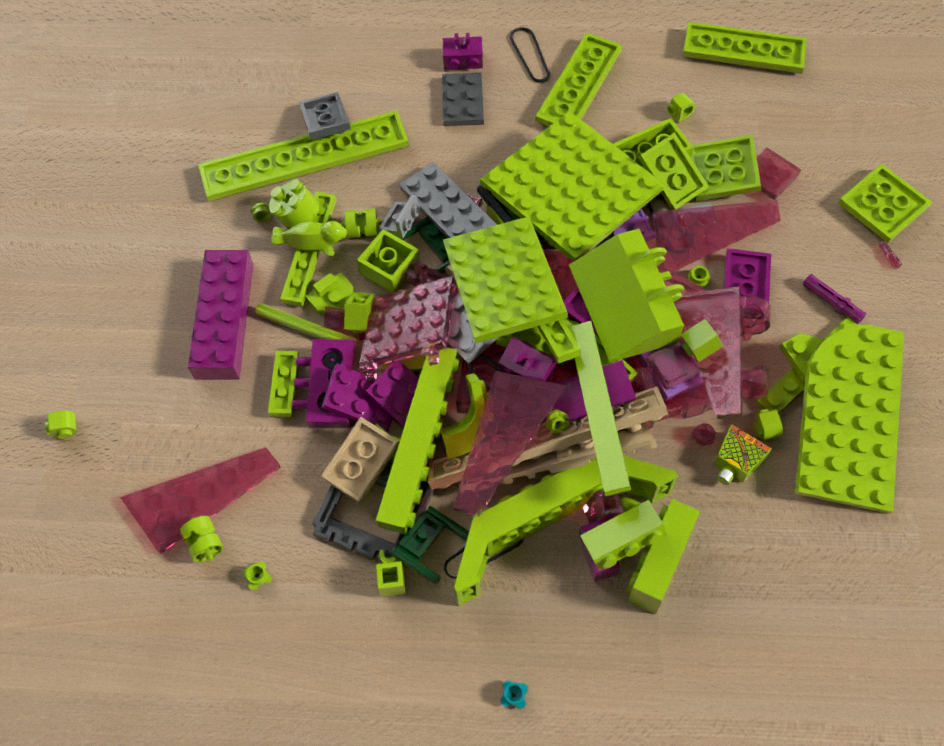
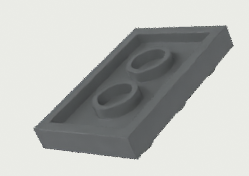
(462, 99)
(324, 116)

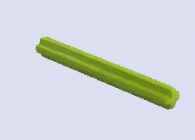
(298, 323)

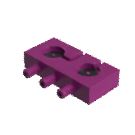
(324, 357)

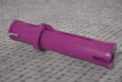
(842, 304)

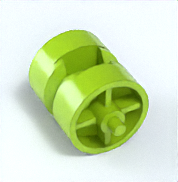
(361, 223)
(202, 539)

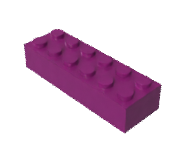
(221, 315)

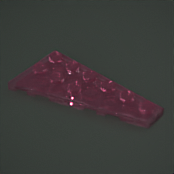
(705, 230)

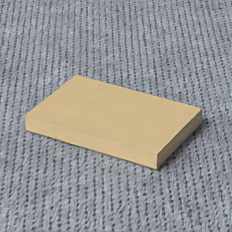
(360, 460)

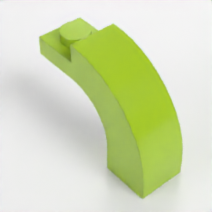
(460, 437)

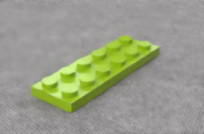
(745, 47)
(580, 79)

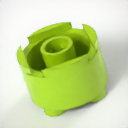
(293, 203)

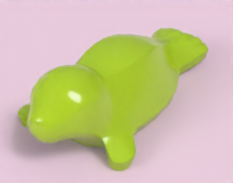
(311, 236)

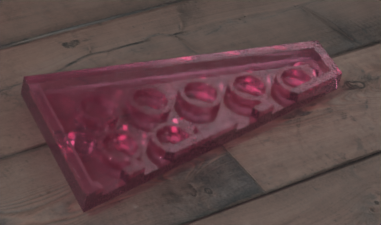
(723, 368)
(506, 428)
(171, 504)

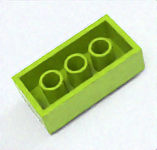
(662, 558)

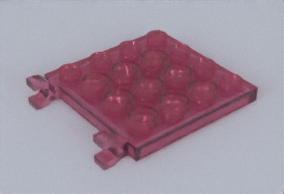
(408, 325)

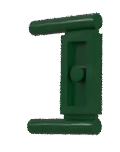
(433, 238)
(421, 537)

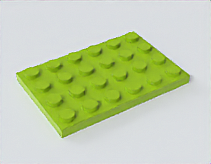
(504, 280)

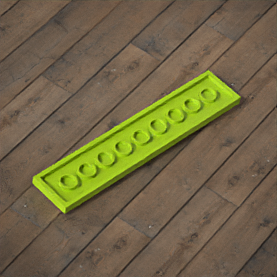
(301, 156)

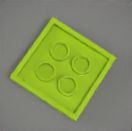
(727, 167)
(885, 203)

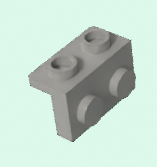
(401, 217)

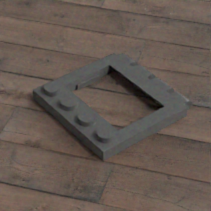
(347, 535)

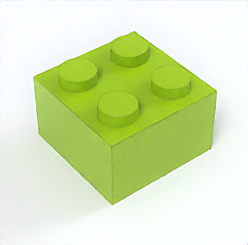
(388, 261)

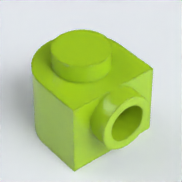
(681, 107)
(61, 424)
(767, 424)

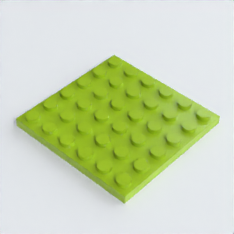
(572, 185)

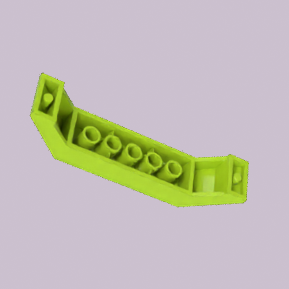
(540, 507)

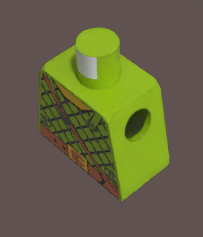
(739, 455)

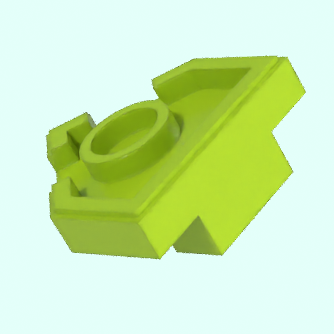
(331, 292)

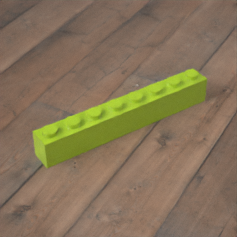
(417, 443)

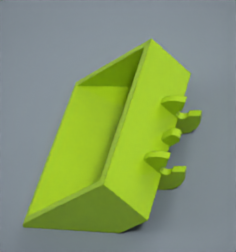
(629, 296)

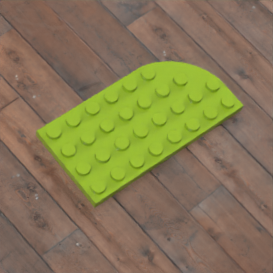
(852, 418)

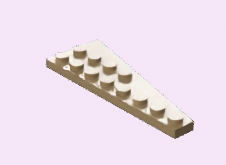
(578, 454)

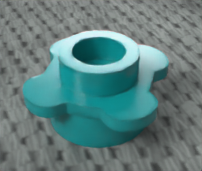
(519, 689)

